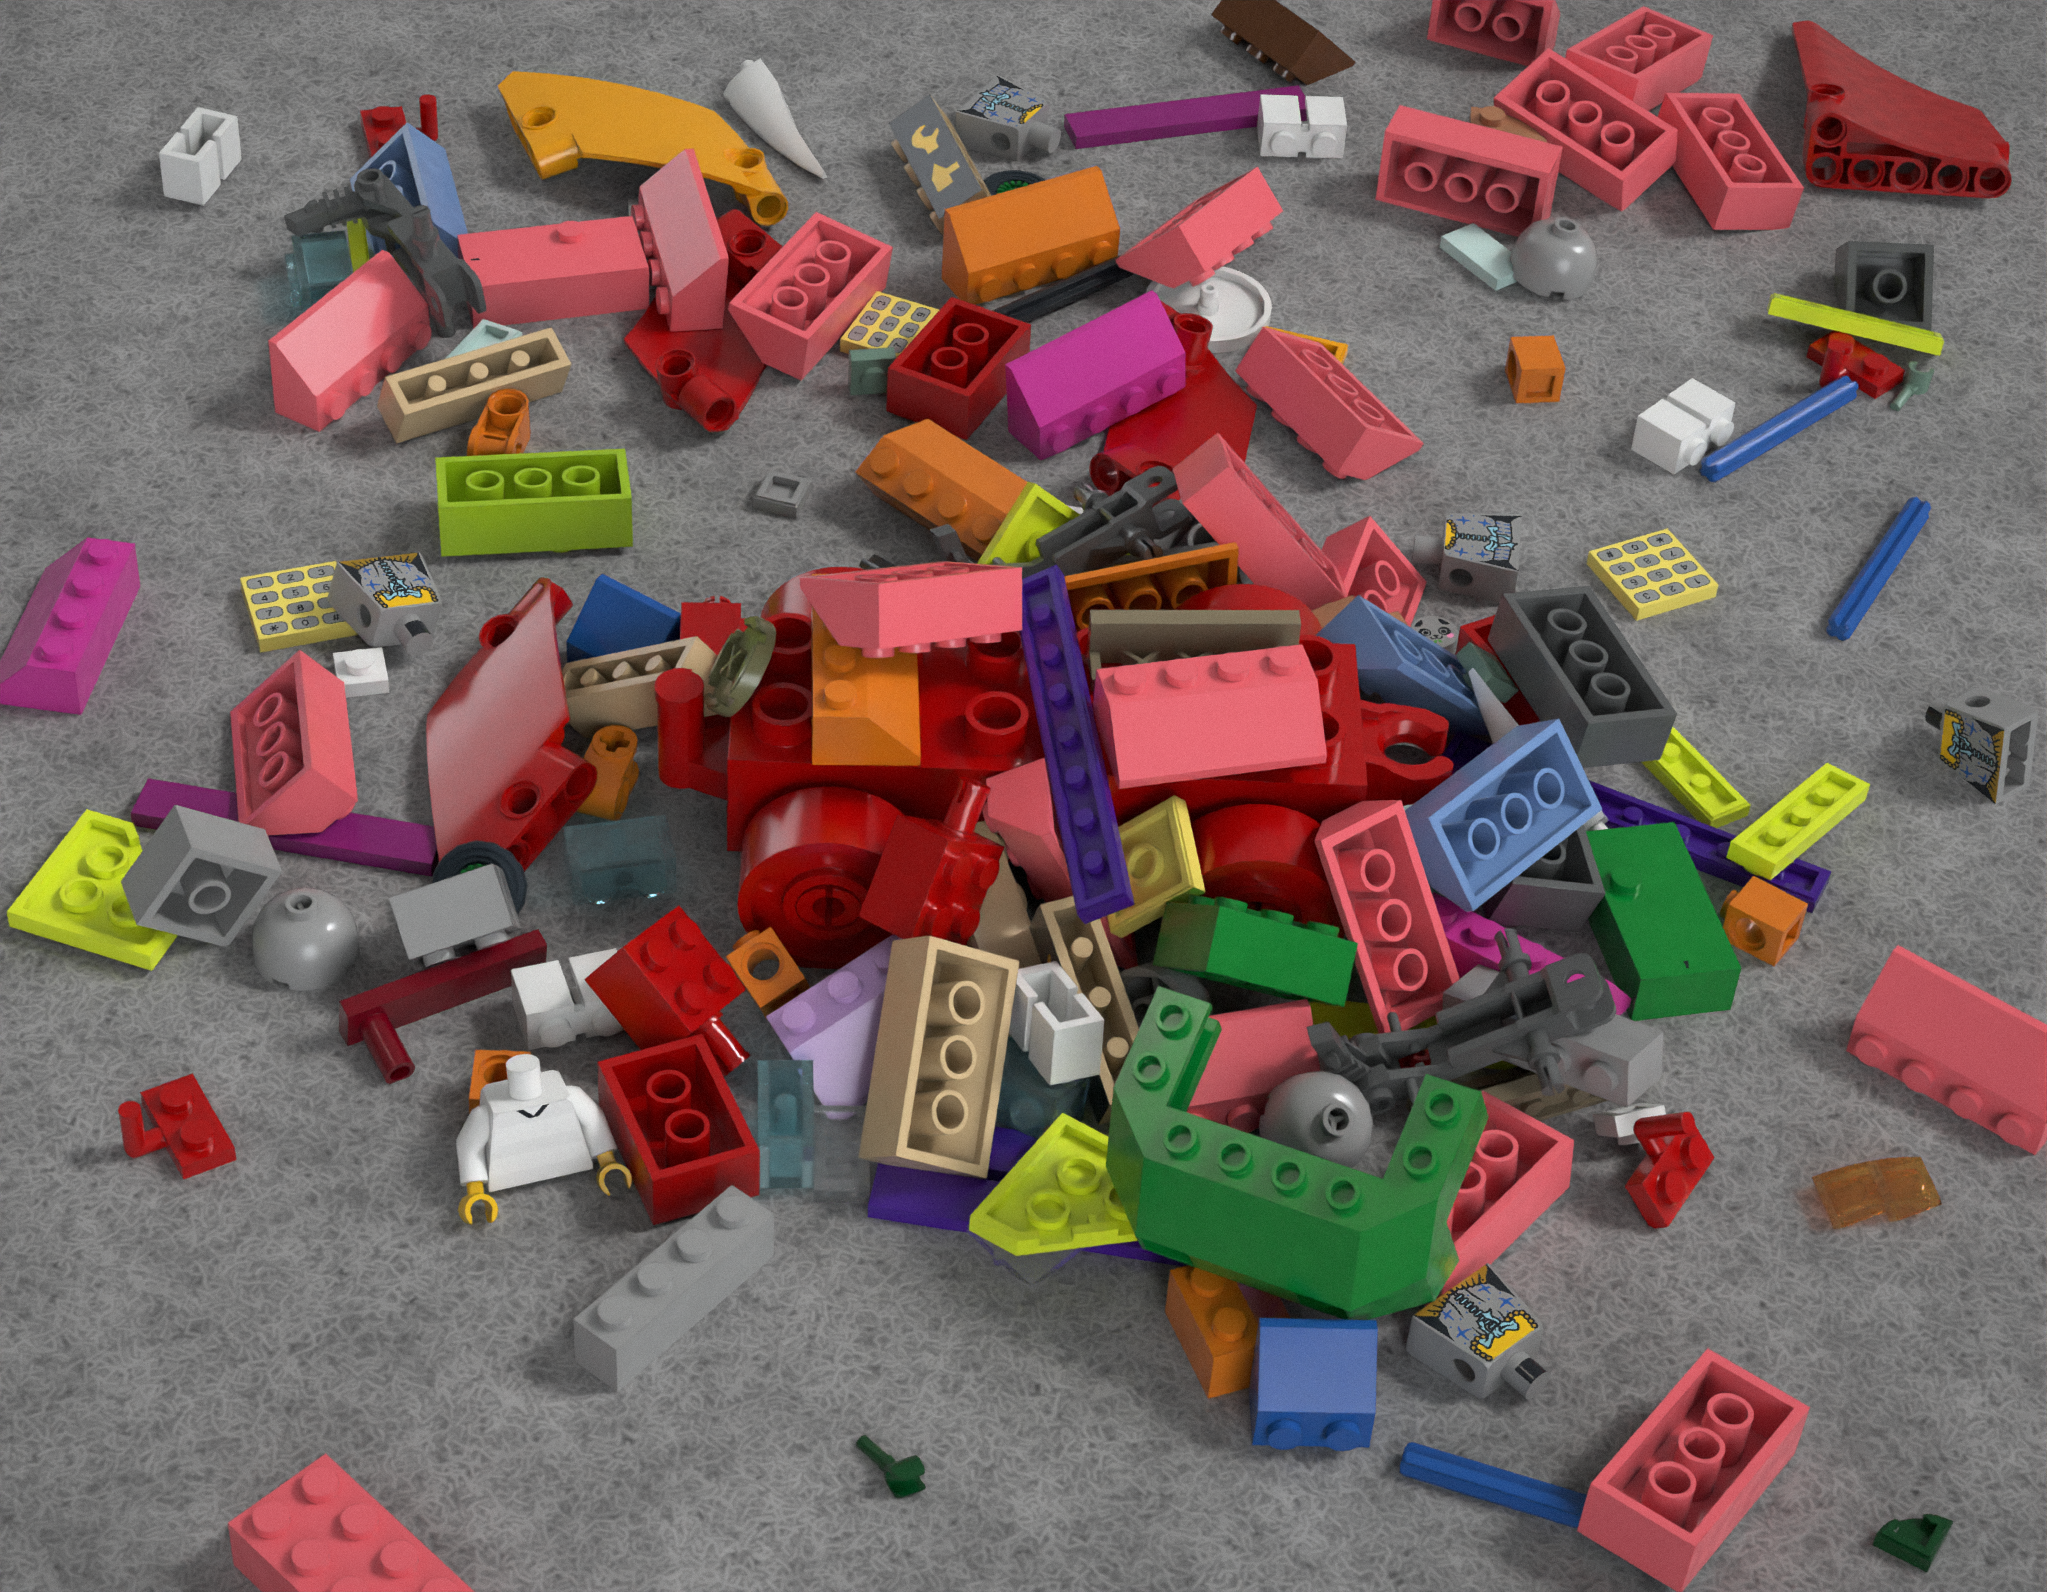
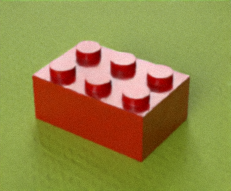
(956, 367)
(677, 1127)

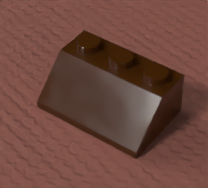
(1282, 37)

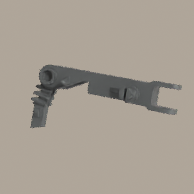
(422, 255)
(1103, 531)
(1473, 1031)

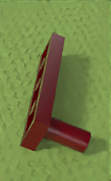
(379, 1011)

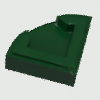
(1914, 1539)

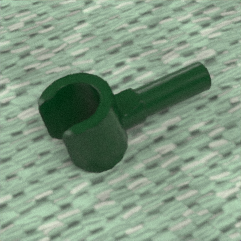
(901, 1475)

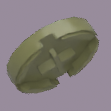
(740, 666)

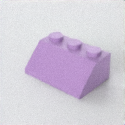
(839, 1026)

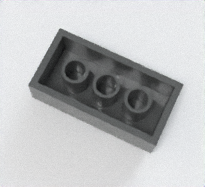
(1584, 672)

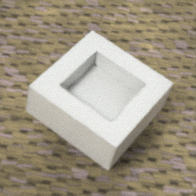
(362, 671)
(1620, 1121)

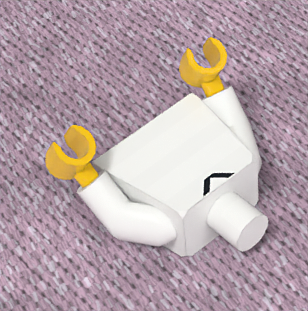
(531, 1133)

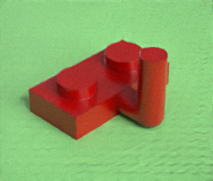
(384, 122)
(1845, 356)
(182, 1124)
(1671, 1167)

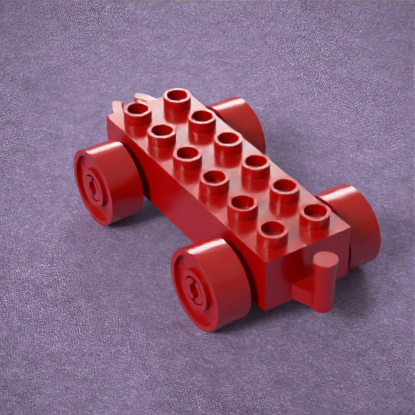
(820, 830)

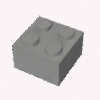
(201, 876)
(455, 915)

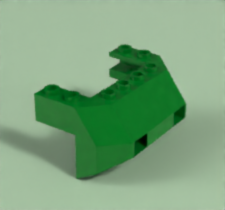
(1275, 1212)

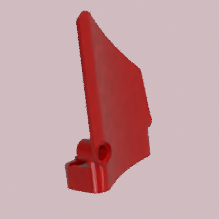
(1871, 114)

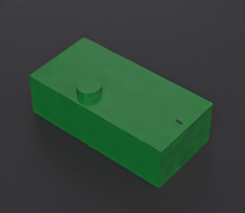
(1660, 925)

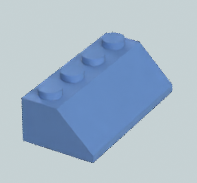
(424, 178)
(1405, 666)
(1501, 813)

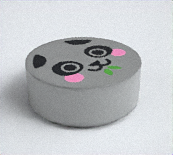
(1438, 630)

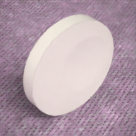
(1229, 300)

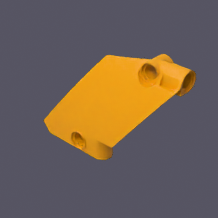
(604, 120)

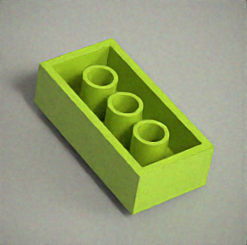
(534, 502)

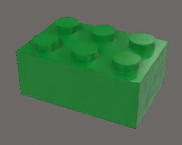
(1255, 950)

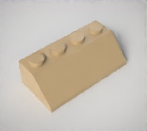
(939, 1057)

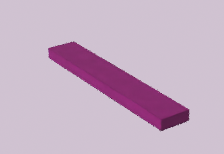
(1171, 118)
(352, 839)

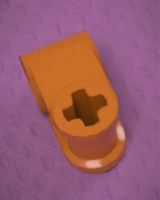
(502, 425)
(613, 756)

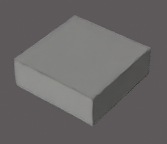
(782, 494)

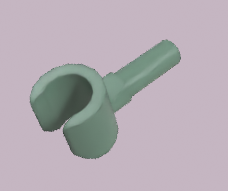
(1913, 383)

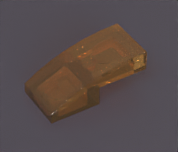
(1877, 1186)

